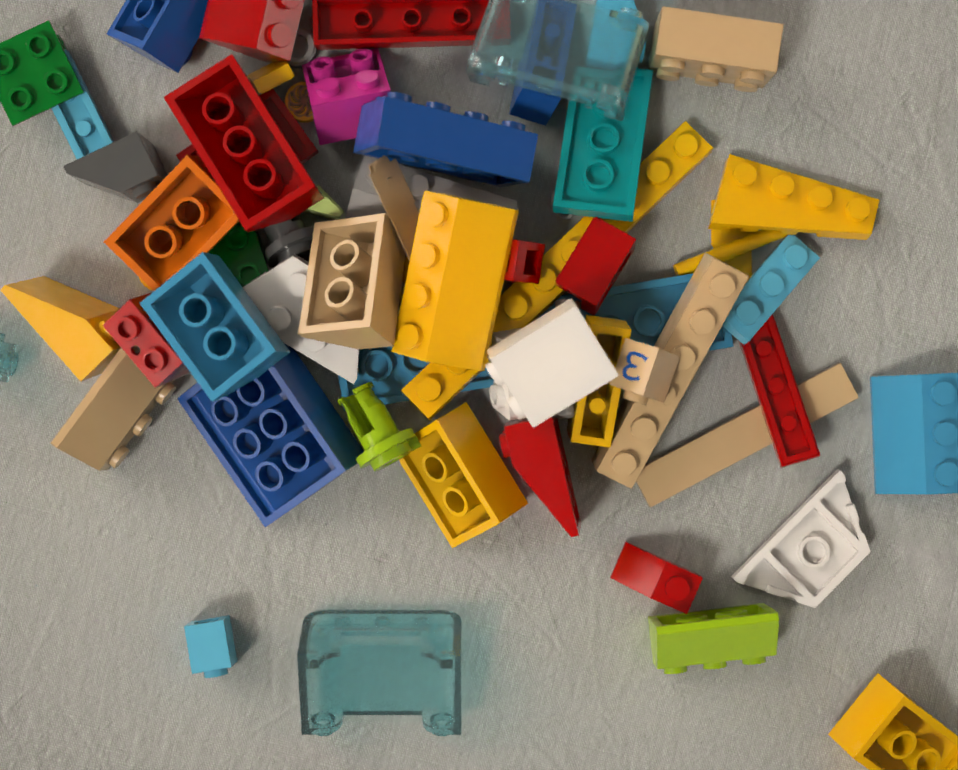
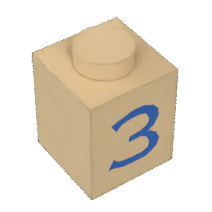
(644, 372)

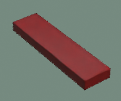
(779, 396)

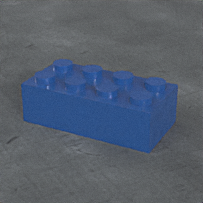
(446, 141)

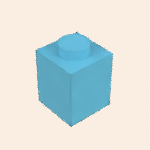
(211, 646)

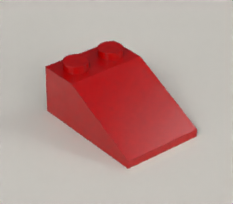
(543, 464)

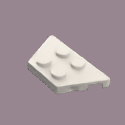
(280, 300)
(810, 549)

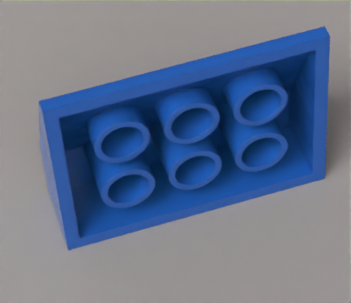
(275, 437)

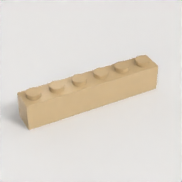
(688, 335)

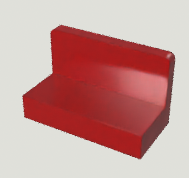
(596, 264)

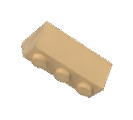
(353, 283)
(111, 414)

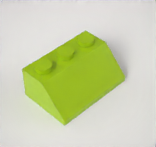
(713, 637)

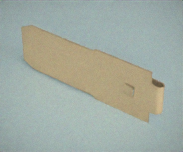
(396, 199)

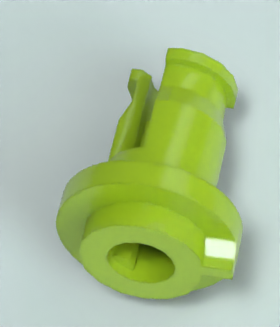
(376, 429)

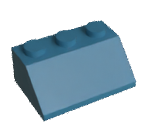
(214, 326)
(915, 433)

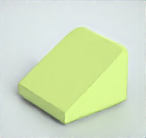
(326, 207)

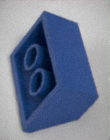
(160, 29)

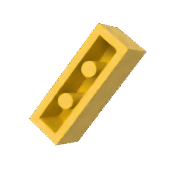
(597, 411)

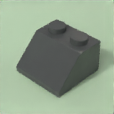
(122, 168)

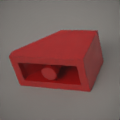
(656, 577)

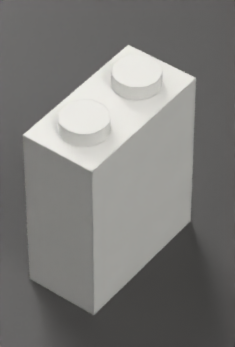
(550, 364)

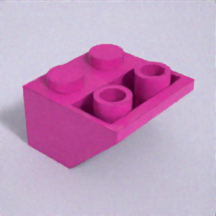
(340, 88)

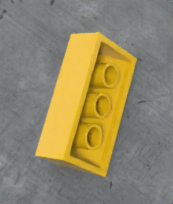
(454, 281)

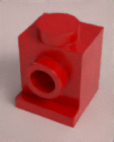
(525, 261)

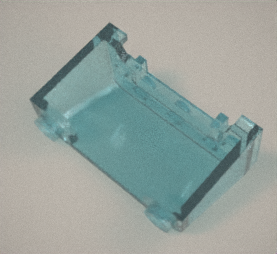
(561, 50)
(380, 667)

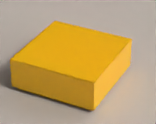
(271, 76)

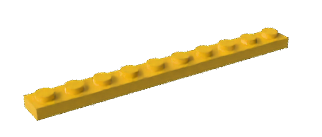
(527, 301)

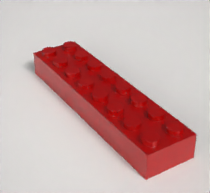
(395, 23)

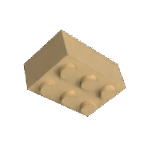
(714, 49)

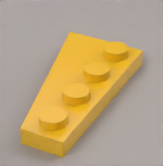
(773, 199)

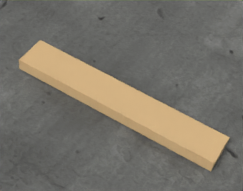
(737, 439)

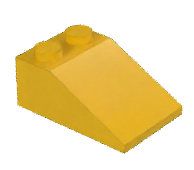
(67, 323)
(894, 732)

